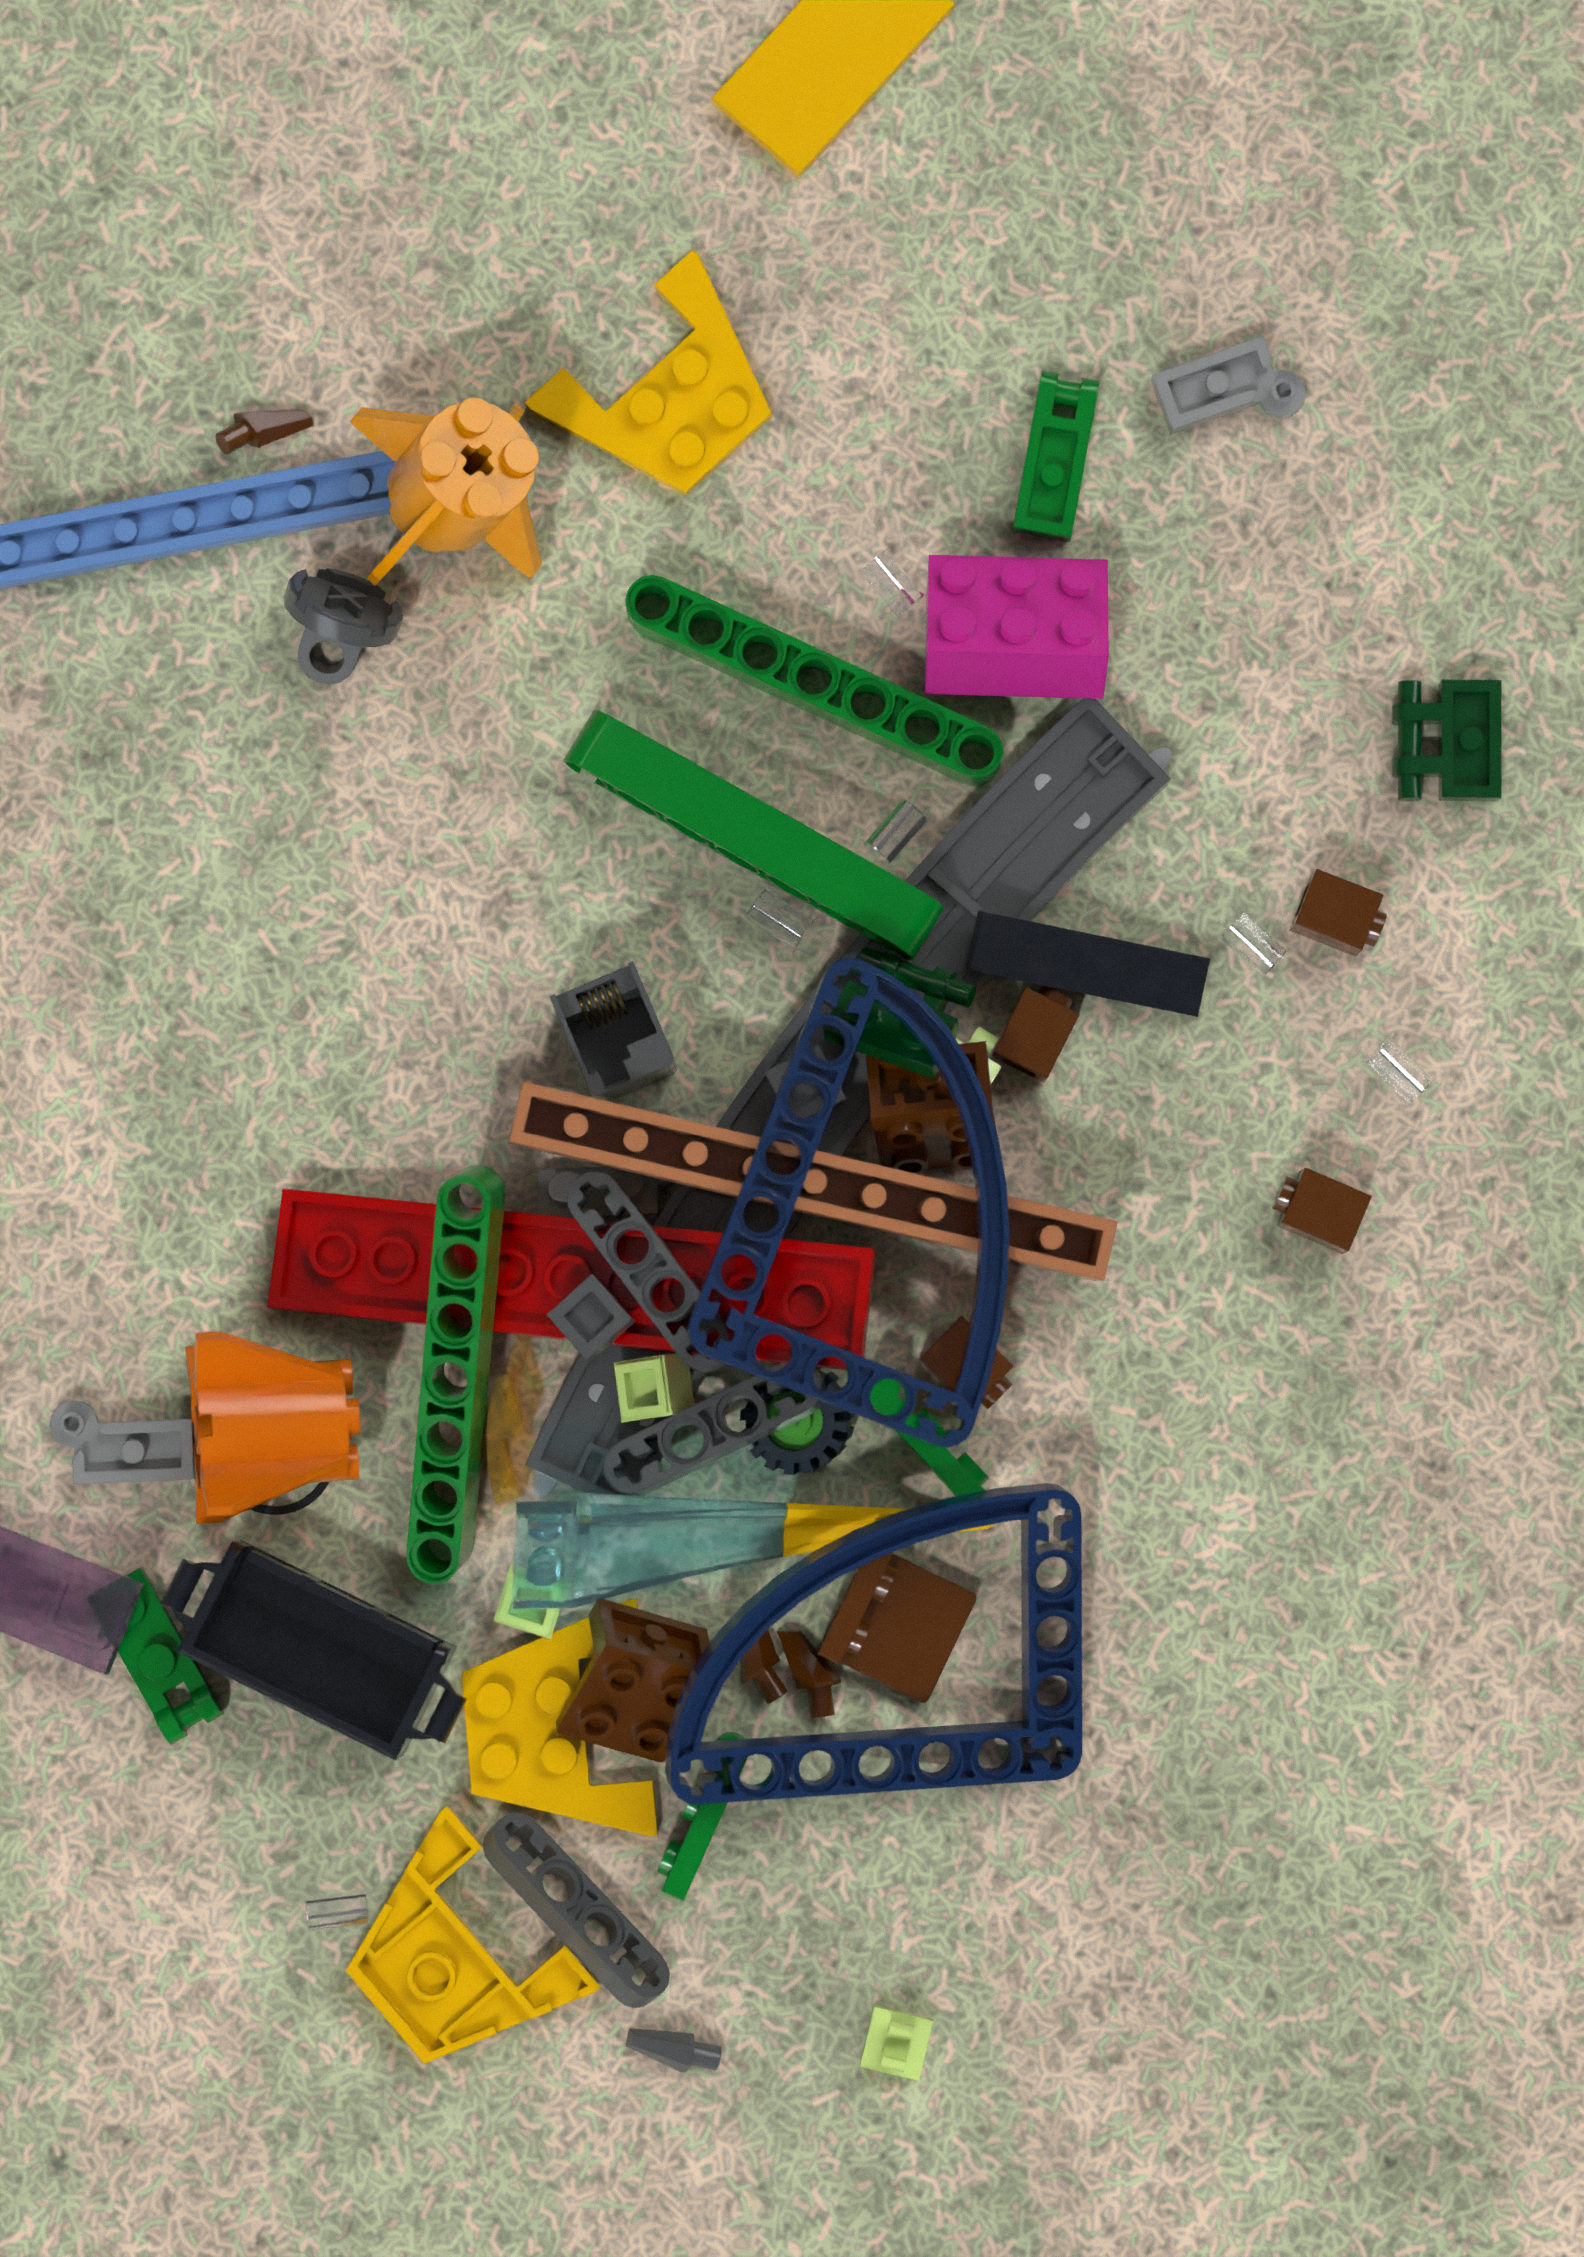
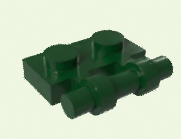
(1467, 740)
(884, 1034)

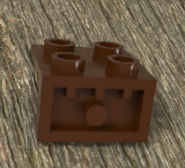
(916, 1116)
(898, 1625)
(632, 1680)

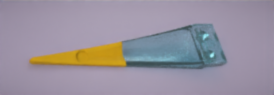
(625, 1543)

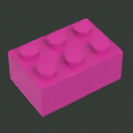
(1016, 626)

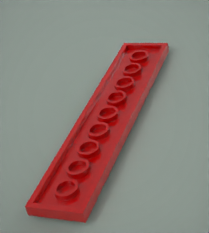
(376, 1258)

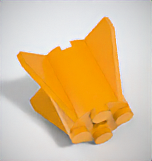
(457, 480)

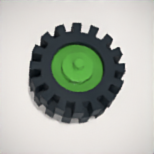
(807, 1442)

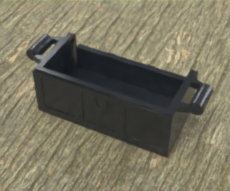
(316, 1649)

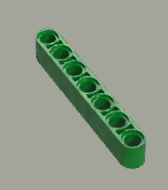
(793, 659)
(754, 835)
(470, 1350)

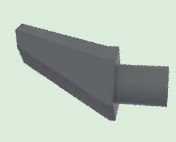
(674, 2049)

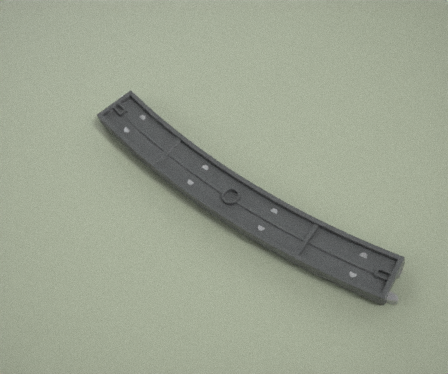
(998, 859)

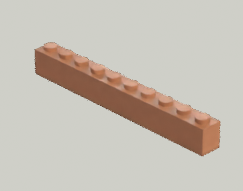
(832, 1189)

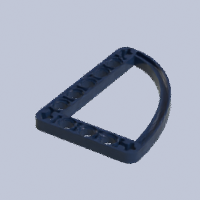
(784, 1192)
(905, 1745)

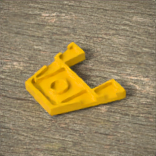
(685, 409)
(516, 1741)
(434, 1971)

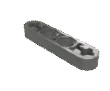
(645, 1275)
(717, 1435)
(569, 1916)

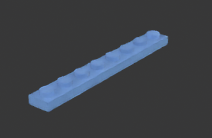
(194, 519)

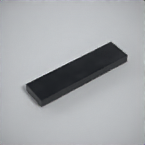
(1087, 963)

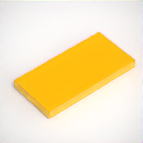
(823, 71)

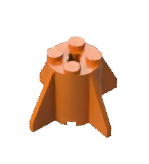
(265, 1423)

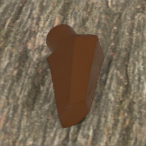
(262, 428)
(757, 1666)
(810, 1672)

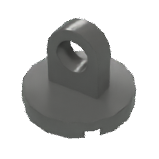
(341, 611)

